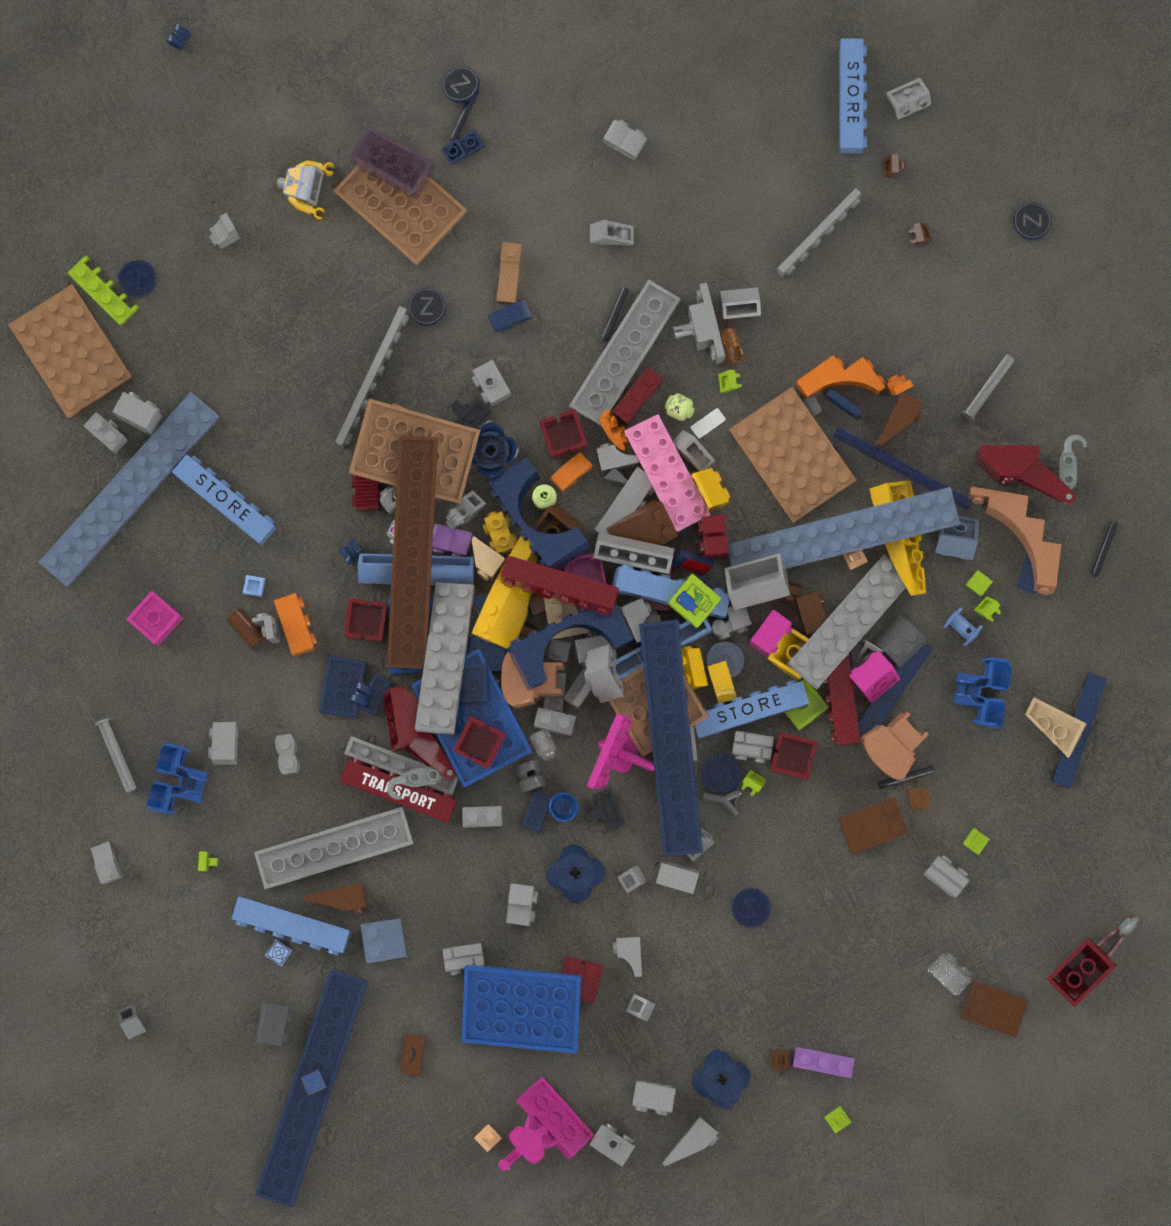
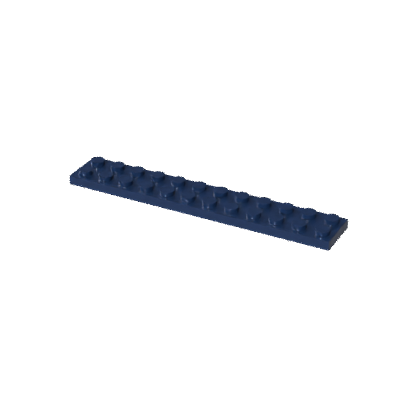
(671, 738)
(304, 1112)

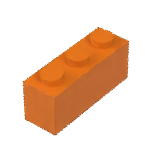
(295, 624)

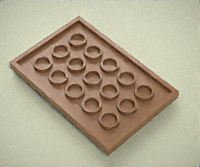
(405, 222)
(70, 351)
(378, 447)
(792, 455)

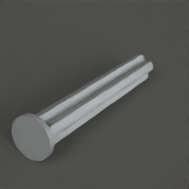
(988, 387)
(116, 754)

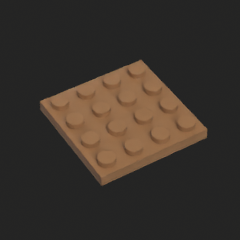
(635, 705)

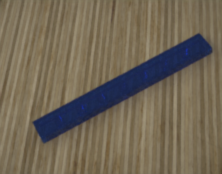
(898, 466)

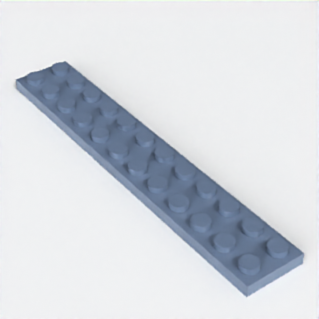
(129, 489)
(852, 530)

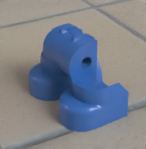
(969, 689)
(190, 783)

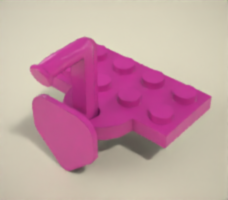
(617, 753)
(553, 1123)

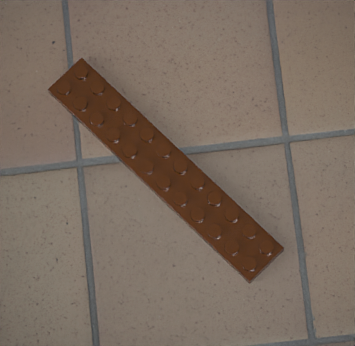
(412, 551)

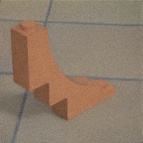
(1011, 511)

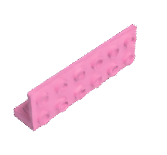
(667, 472)

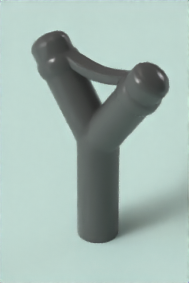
(725, 800)

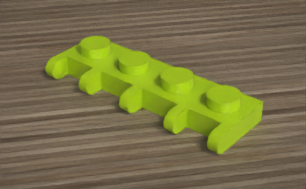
(101, 292)

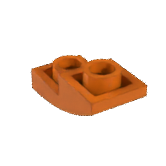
(898, 384)
(614, 432)
(571, 471)

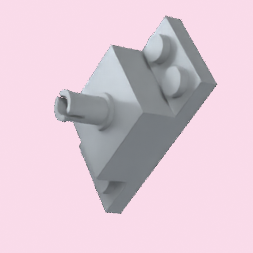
(703, 326)

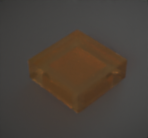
(918, 798)

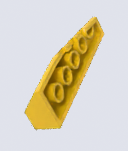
(905, 552)
(505, 607)

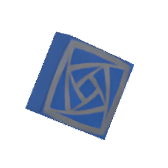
(313, 1082)

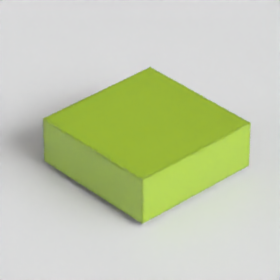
(979, 583)

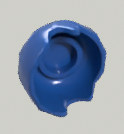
(563, 806)

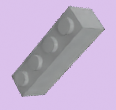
(629, 500)
(633, 553)

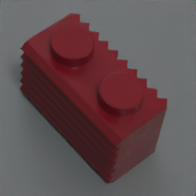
(366, 494)

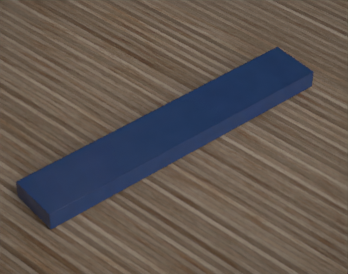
(881, 707)
(1085, 711)

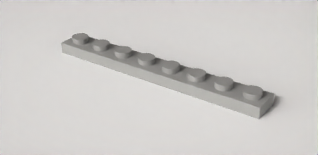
(369, 385)

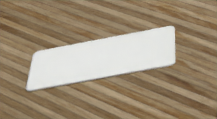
(708, 423)

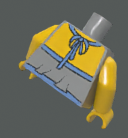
(304, 184)

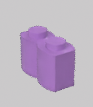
(451, 541)

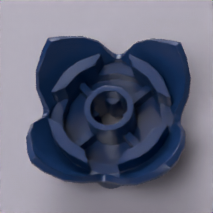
(506, 449)
(575, 889)
(719, 1063)

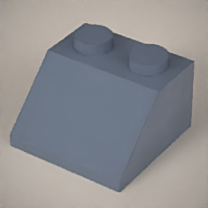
(959, 540)
(383, 940)

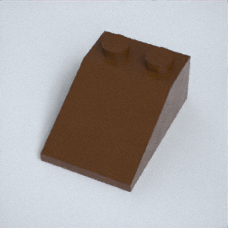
(904, 413)
(556, 521)
(646, 524)
(873, 825)
(347, 898)
(994, 1009)

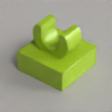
(728, 381)
(987, 608)
(754, 781)
(975, 841)
(205, 861)
(837, 1119)

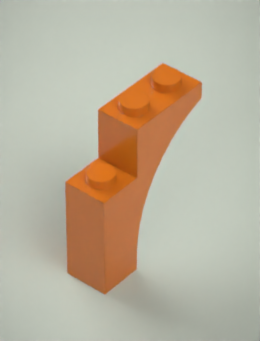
(832, 373)

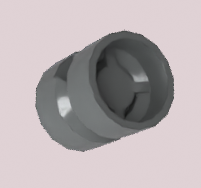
(530, 783)

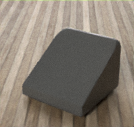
(813, 406)
(615, 477)

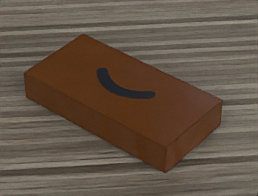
(413, 1054)

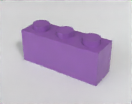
(823, 1062)

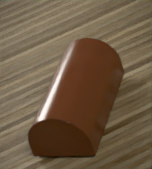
(246, 628)

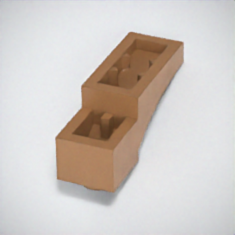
(509, 273)

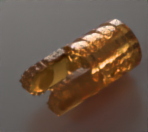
(731, 343)

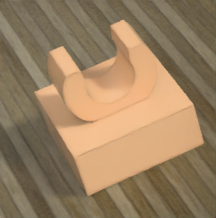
(855, 559)
(488, 1137)

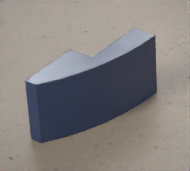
(463, 148)
(509, 315)
(1026, 578)

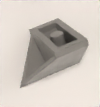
(861, 653)

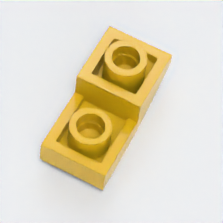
(722, 682)

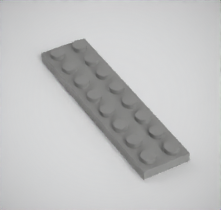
(625, 352)
(848, 623)
(445, 658)
(333, 848)

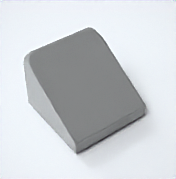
(632, 879)
(640, 1007)

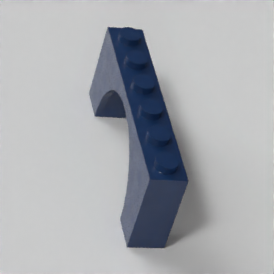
(553, 549)
(529, 652)

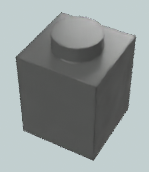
(559, 652)
(131, 1021)

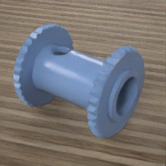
(960, 624)

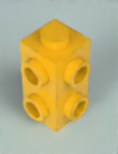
(497, 527)
(694, 667)

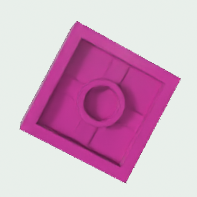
(587, 567)
(154, 618)
(770, 634)
(874, 676)

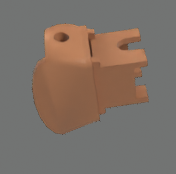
(516, 691)
(893, 746)

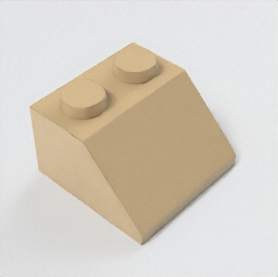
(487, 561)

